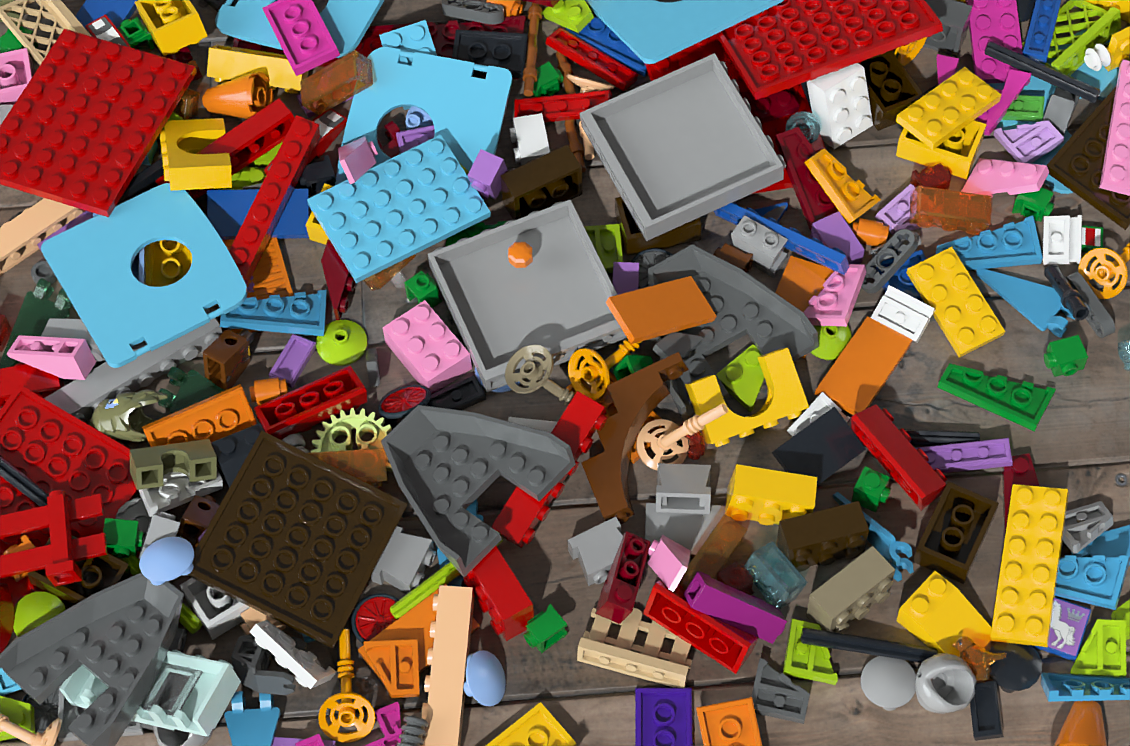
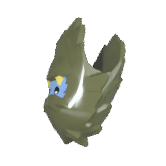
(124, 415)

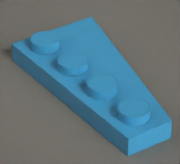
(1003, 247)
(291, 314)
(1092, 579)
(1084, 687)

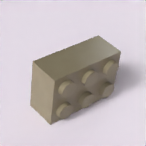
(851, 592)

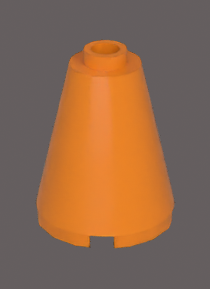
(239, 96)
(1083, 726)

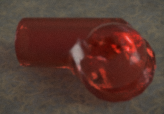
(697, 445)

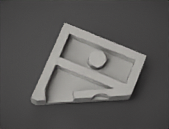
(1085, 525)

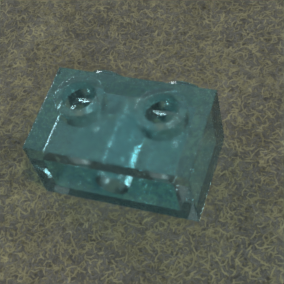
(775, 575)

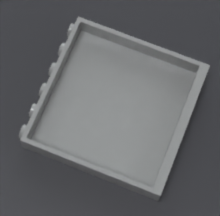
(682, 146)
(547, 304)

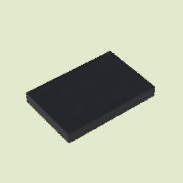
(492, 49)
(820, 447)

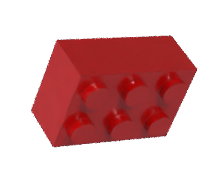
(500, 595)

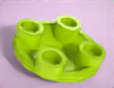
(35, 610)

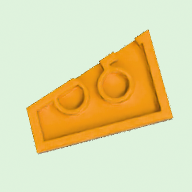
(842, 190)

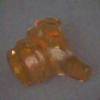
(977, 657)

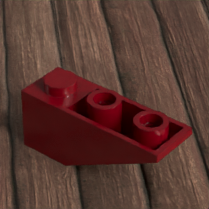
(338, 280)
(623, 579)

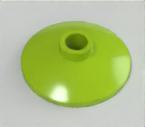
(831, 345)
(342, 351)

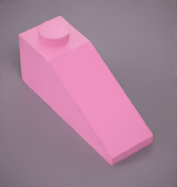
(357, 158)
(58, 356)
(668, 561)

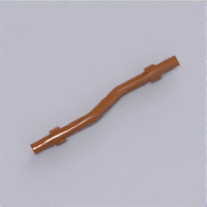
(530, 72)
(576, 147)

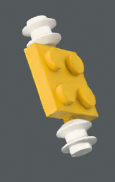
(1110, 56)

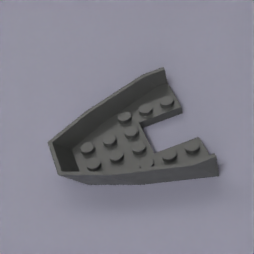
(741, 309)
(453, 457)
(116, 637)

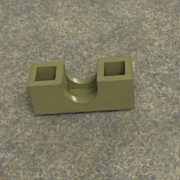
(192, 458)

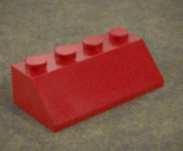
(312, 403)
(898, 456)
(709, 635)

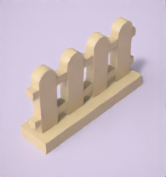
(635, 660)

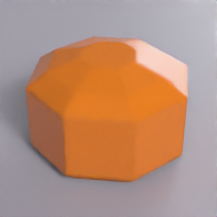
(520, 254)

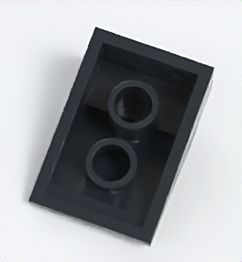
(234, 449)

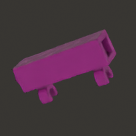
(735, 607)

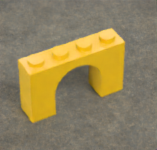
(190, 170)
(783, 399)

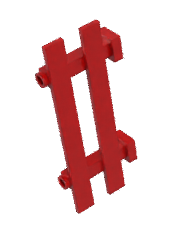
(63, 552)

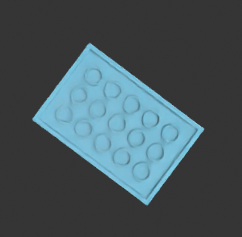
(398, 208)

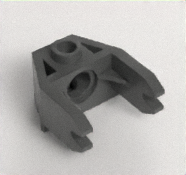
(251, 667)

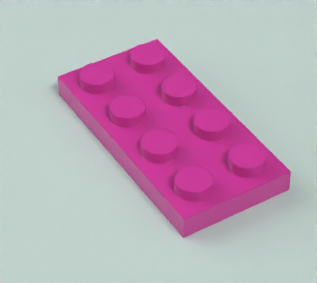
(997, 23)
(301, 34)

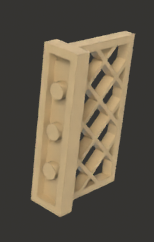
(53, 10)

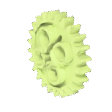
(345, 425)

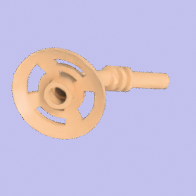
(588, 85)
(670, 437)
(46, 738)

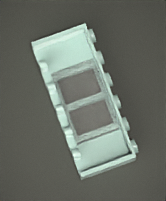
(185, 696)

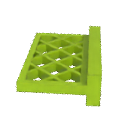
(1097, 32)

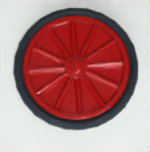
(403, 401)
(372, 616)

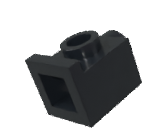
(317, 174)

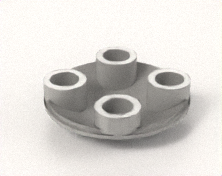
(888, 682)

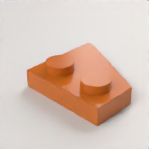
(396, 665)

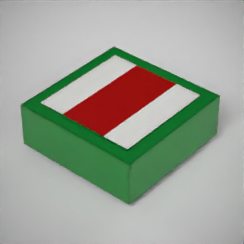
(1091, 238)

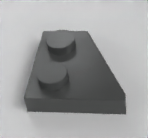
(777, 696)

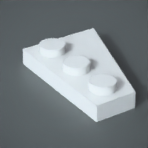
(177, 491)
(299, 662)

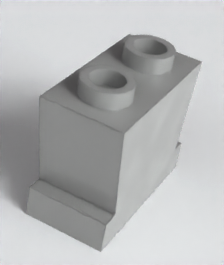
(762, 243)
(683, 488)
(160, 527)
(597, 550)
(404, 561)

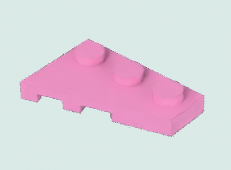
(1005, 176)
(837, 299)

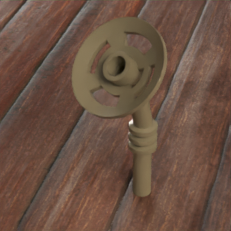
(534, 373)

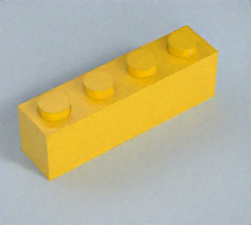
(231, 63)

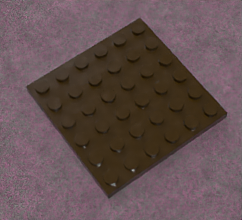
(296, 539)

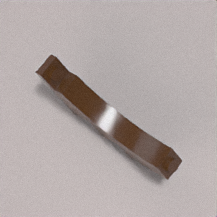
(634, 400)

